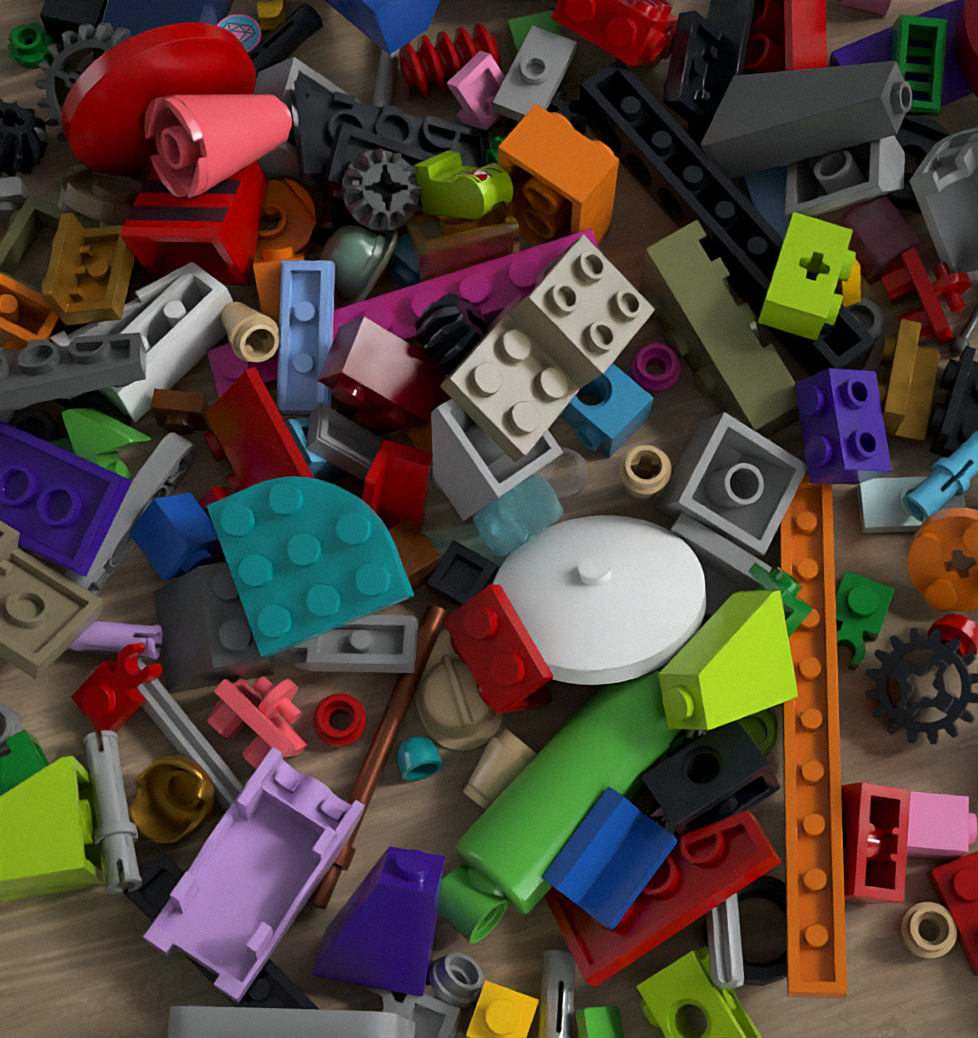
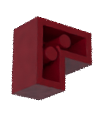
(380, 378)

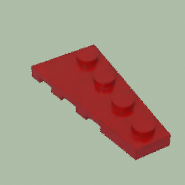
(690, 882)

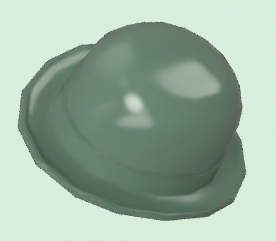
(358, 260)

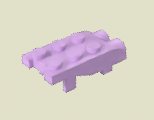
(255, 874)

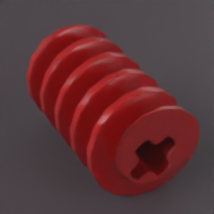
(444, 60)

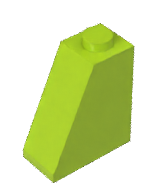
(731, 665)

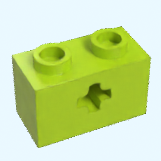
(815, 251)

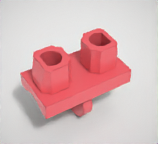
(244, 706)

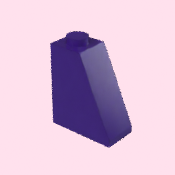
(387, 925)

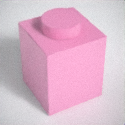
(940, 826)

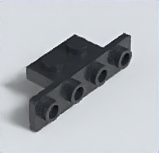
(705, 61)

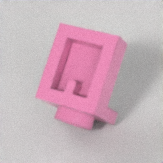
(476, 89)

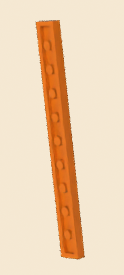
(812, 758)

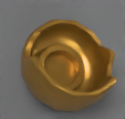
(172, 799)

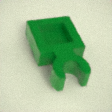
(860, 612)

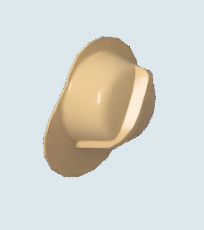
(450, 701)

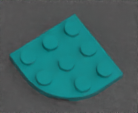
(306, 559)

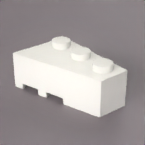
(177, 326)

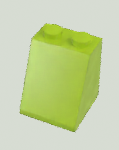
(49, 834)

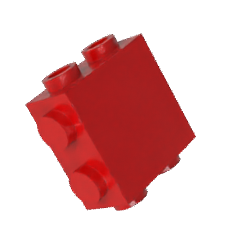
(628, 29)

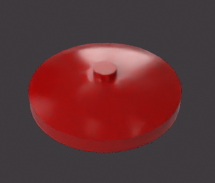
(110, 98)

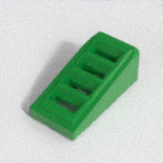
(928, 30)

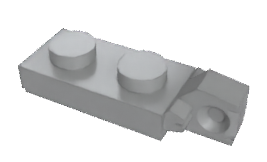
(364, 645)

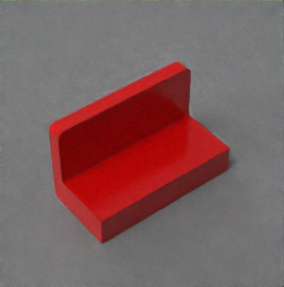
(399, 484)

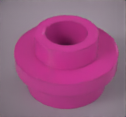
(658, 355)

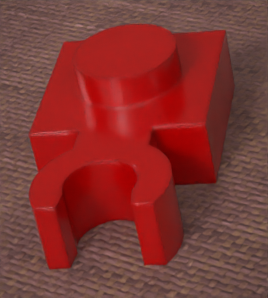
(111, 690)

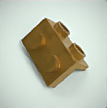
(87, 273)
(907, 383)

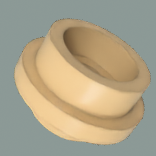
(942, 921)

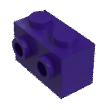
(842, 427)

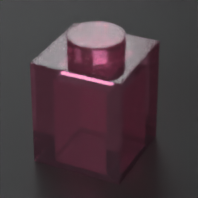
(878, 237)

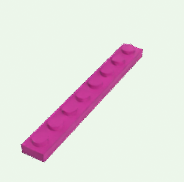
(486, 286)

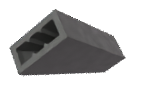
(804, 114)

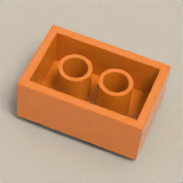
(558, 178)

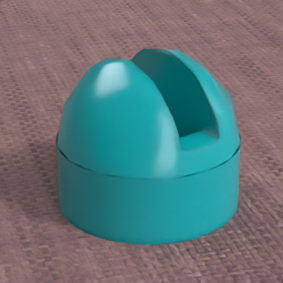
(418, 759)

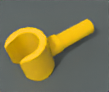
(271, 13)

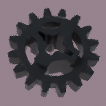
(904, 670)

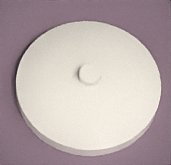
(605, 597)

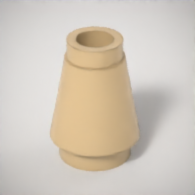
(250, 333)
(644, 472)
(497, 768)

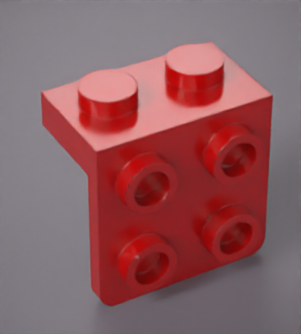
(499, 652)

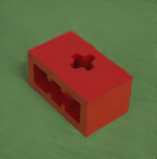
(874, 842)

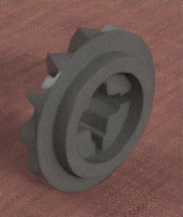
(368, 206)

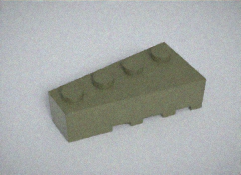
(716, 333)

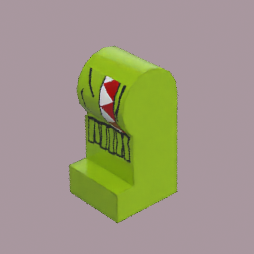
(460, 189)

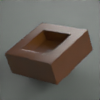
(180, 411)

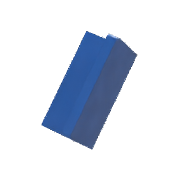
(610, 858)

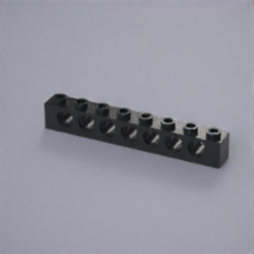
(693, 189)

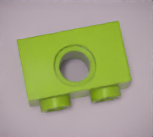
(686, 983)

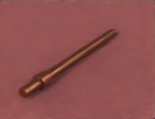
(382, 745)

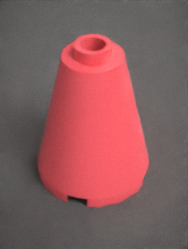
(212, 136)

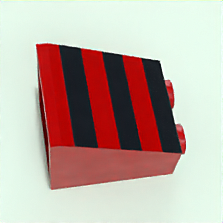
(211, 230)

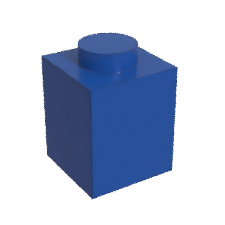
(175, 535)

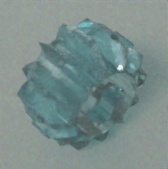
(518, 515)

